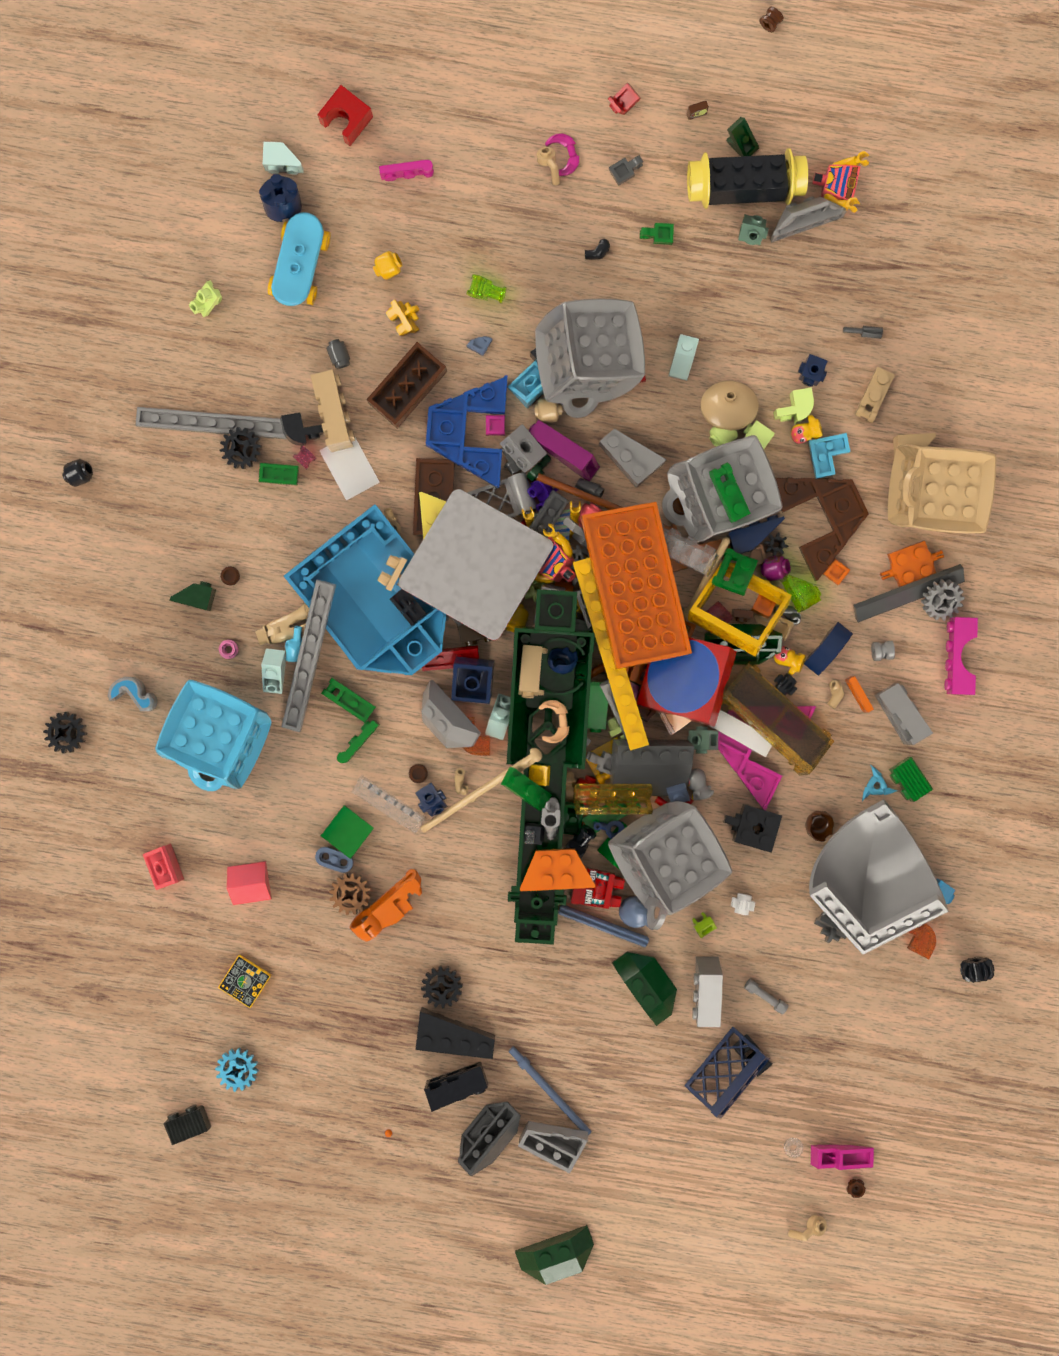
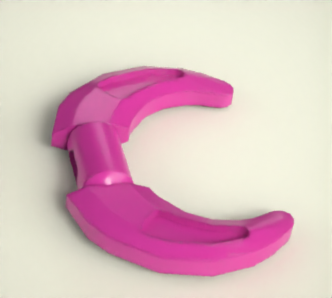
(568, 142)

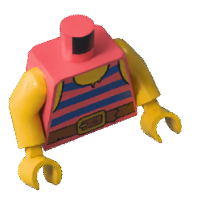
(841, 181)
(559, 560)

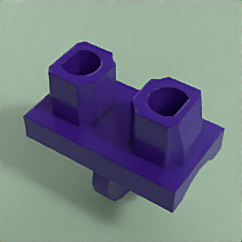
(541, 491)

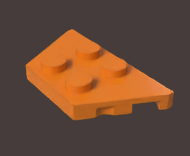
(556, 870)

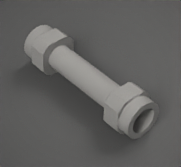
(779, 1005)

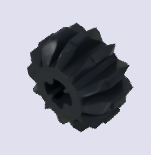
(977, 969)

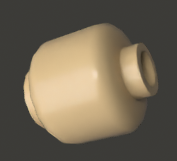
(547, 411)

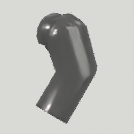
(791, 614)

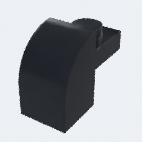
(294, 431)

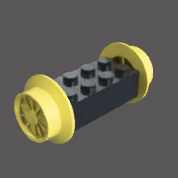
(747, 179)

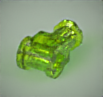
(485, 289)

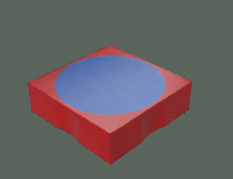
(689, 683)

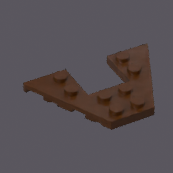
(841, 507)

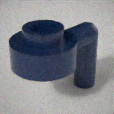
(607, 827)

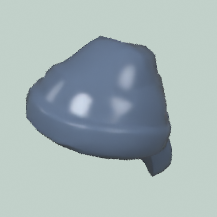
(633, 912)

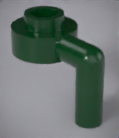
(539, 467)

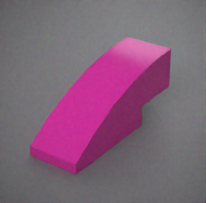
(842, 1156)

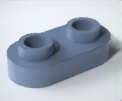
(334, 860)

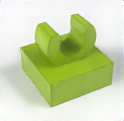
(705, 926)

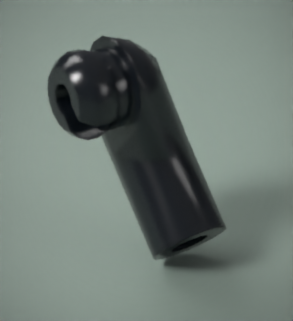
(599, 252)

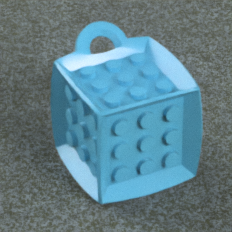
(213, 736)

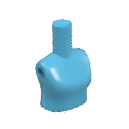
(293, 645)

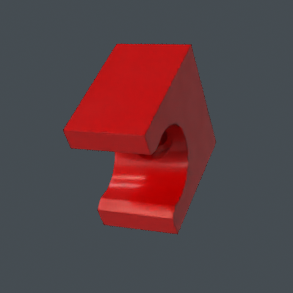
(347, 106)

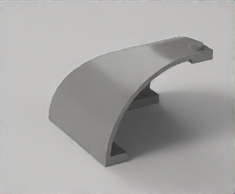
(875, 880)

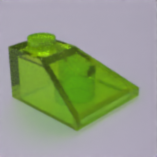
(803, 592)

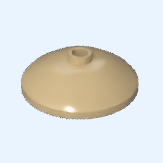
(728, 412)

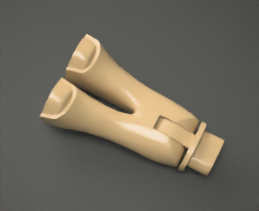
(280, 629)

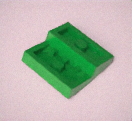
(347, 832)

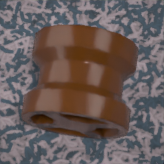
(771, 19)

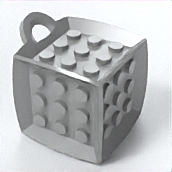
(589, 352)
(700, 500)
(670, 859)

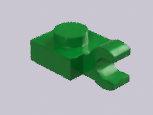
(661, 233)

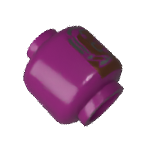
(775, 567)

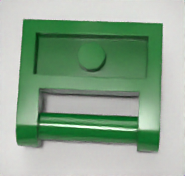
(741, 573)

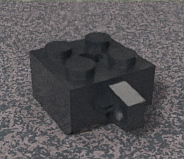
(750, 817)

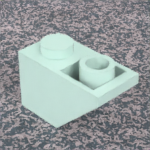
(280, 159)
(273, 671)
(499, 717)

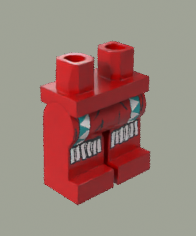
(601, 895)

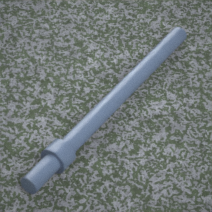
(524, 1063)

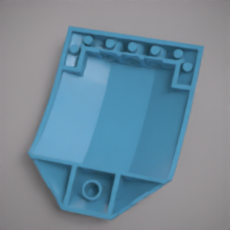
(361, 611)

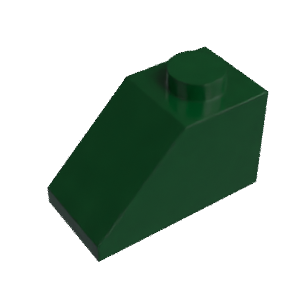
(196, 596)

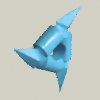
(870, 786)

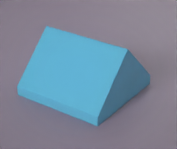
(527, 385)

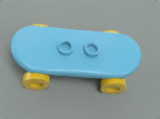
(297, 260)

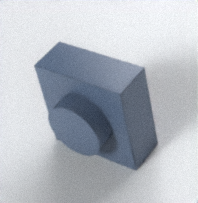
(678, 793)

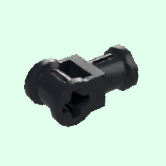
(579, 843)

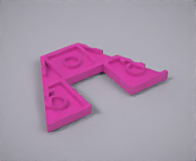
(757, 779)

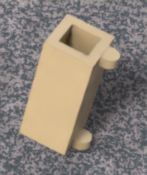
(530, 671)

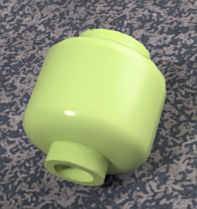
(722, 436)

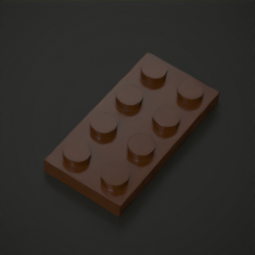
(435, 479)

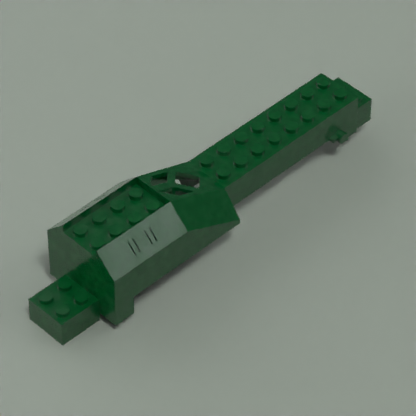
(554, 628)

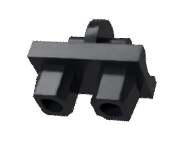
(408, 606)

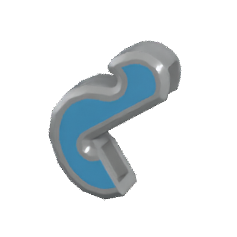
(136, 691)

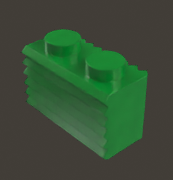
(910, 779)

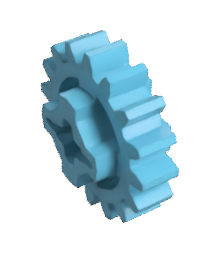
(238, 1077)

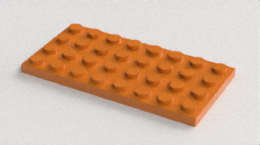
(636, 585)

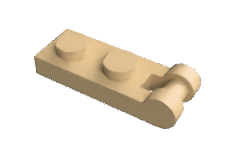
(874, 394)

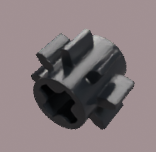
(778, 549)
(785, 684)

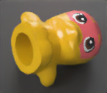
(806, 431)
(789, 658)

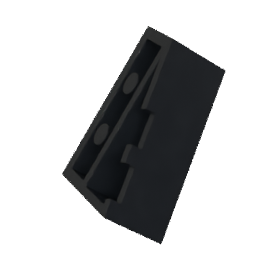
(455, 1086)

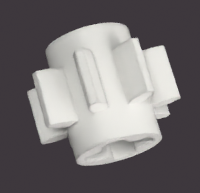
(743, 904)

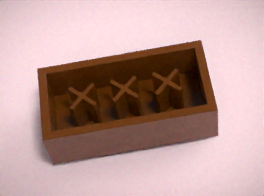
(407, 385)

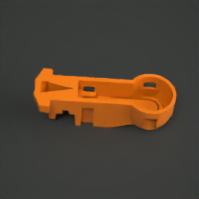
(388, 908)

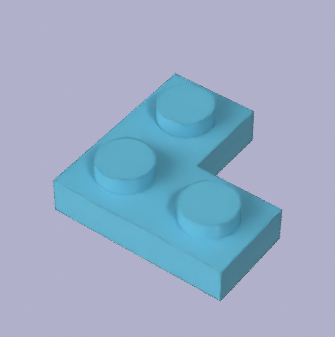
(823, 450)

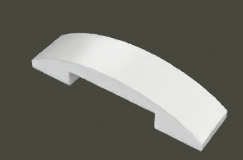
(741, 733)

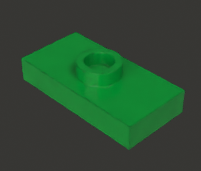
(278, 474)

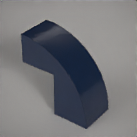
(828, 649)

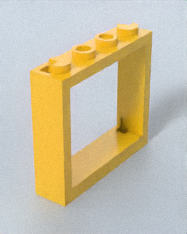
(729, 632)

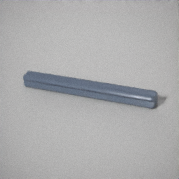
(603, 925)

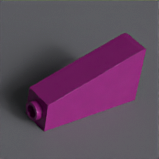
(565, 450)

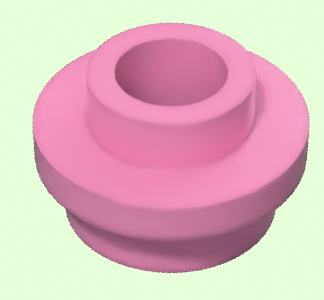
(222, 649)

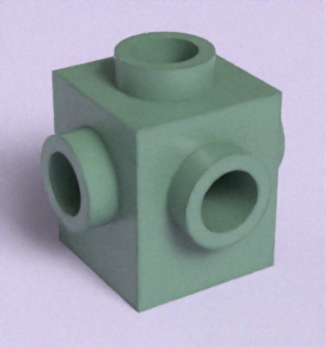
(753, 230)
(703, 739)

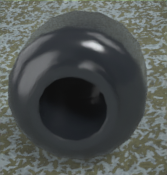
(77, 472)

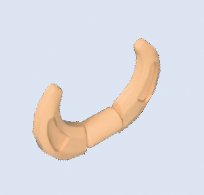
(563, 730)

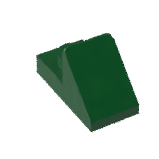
(742, 138)
(572, 821)

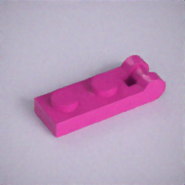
(407, 170)

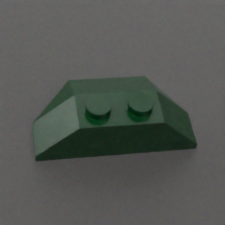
(770, 647)
(647, 984)
(557, 1256)

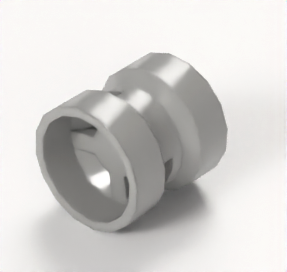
(883, 650)

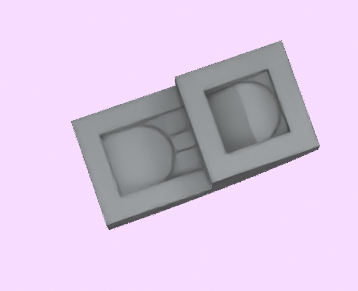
(578, 531)

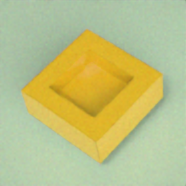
(539, 774)

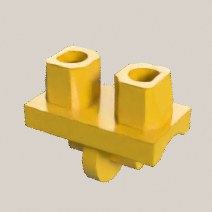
(406, 314)

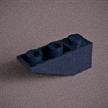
(746, 539)

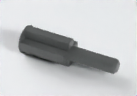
(866, 331)

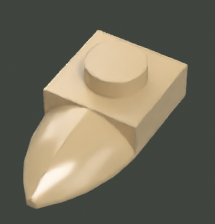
(783, 625)

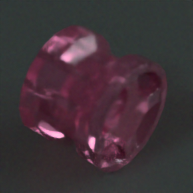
(304, 457)

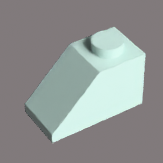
(683, 357)

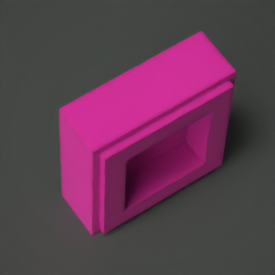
(495, 425)

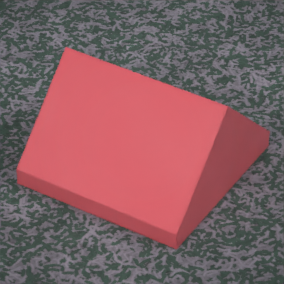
(163, 866)
(248, 883)

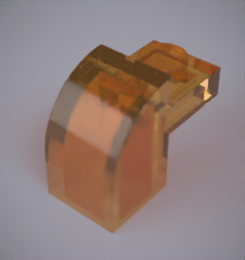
(482, 745)
(923, 941)

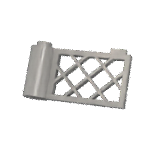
(517, 491)

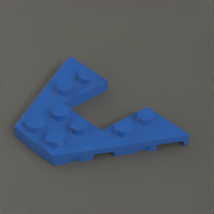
(448, 426)

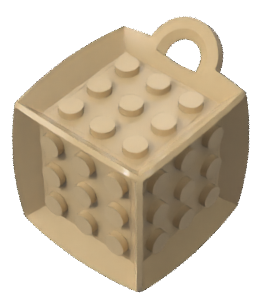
(941, 489)

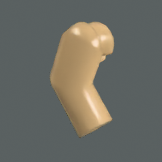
(837, 693)

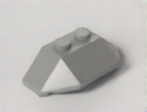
(805, 216)
(446, 719)

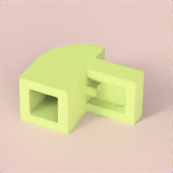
(801, 406)

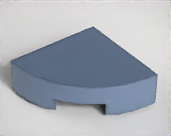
(480, 344)

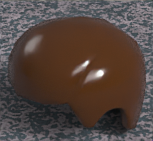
(819, 825)

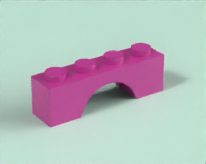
(959, 679)

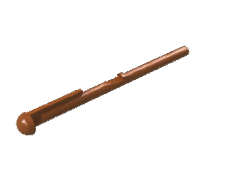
(584, 495)

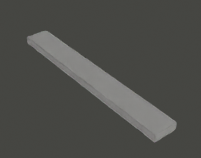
(207, 422)
(308, 655)

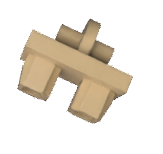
(390, 580)

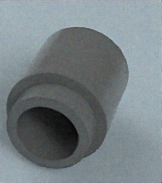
(338, 354)

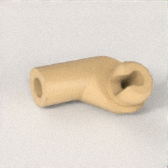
(459, 780)

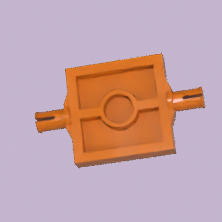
(911, 563)

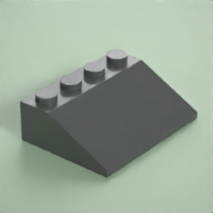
(659, 764)

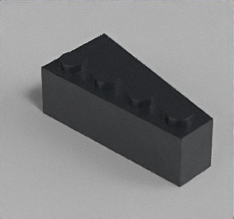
(451, 1036)

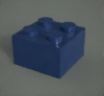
(472, 680)

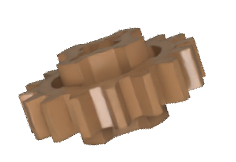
(355, 900)

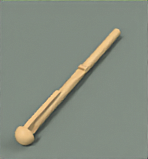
(534, 756)

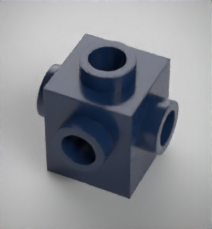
(812, 370)
(431, 800)

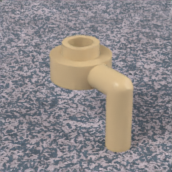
(546, 157)
(815, 1226)

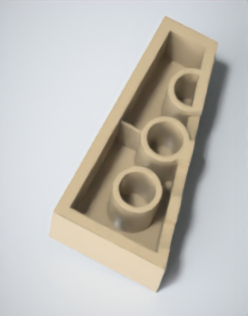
(332, 410)

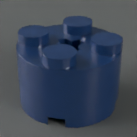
(280, 198)

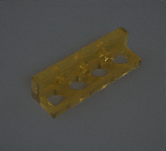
(612, 795)

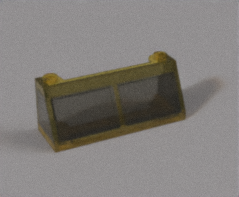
(777, 719)

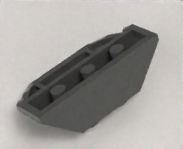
(487, 1136)

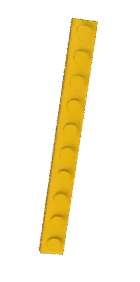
(617, 678)

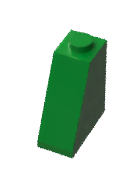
(597, 708)

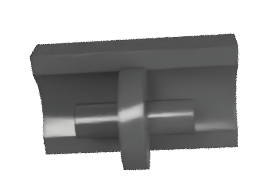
(829, 928)

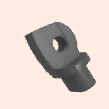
(511, 464)

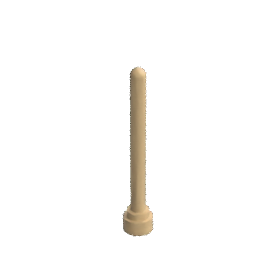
(720, 551)

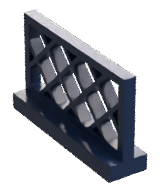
(737, 1085)

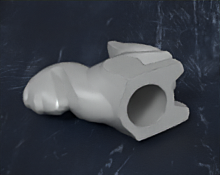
(551, 817)

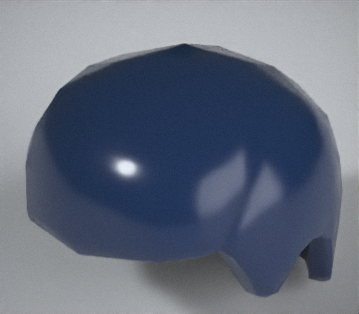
(562, 660)

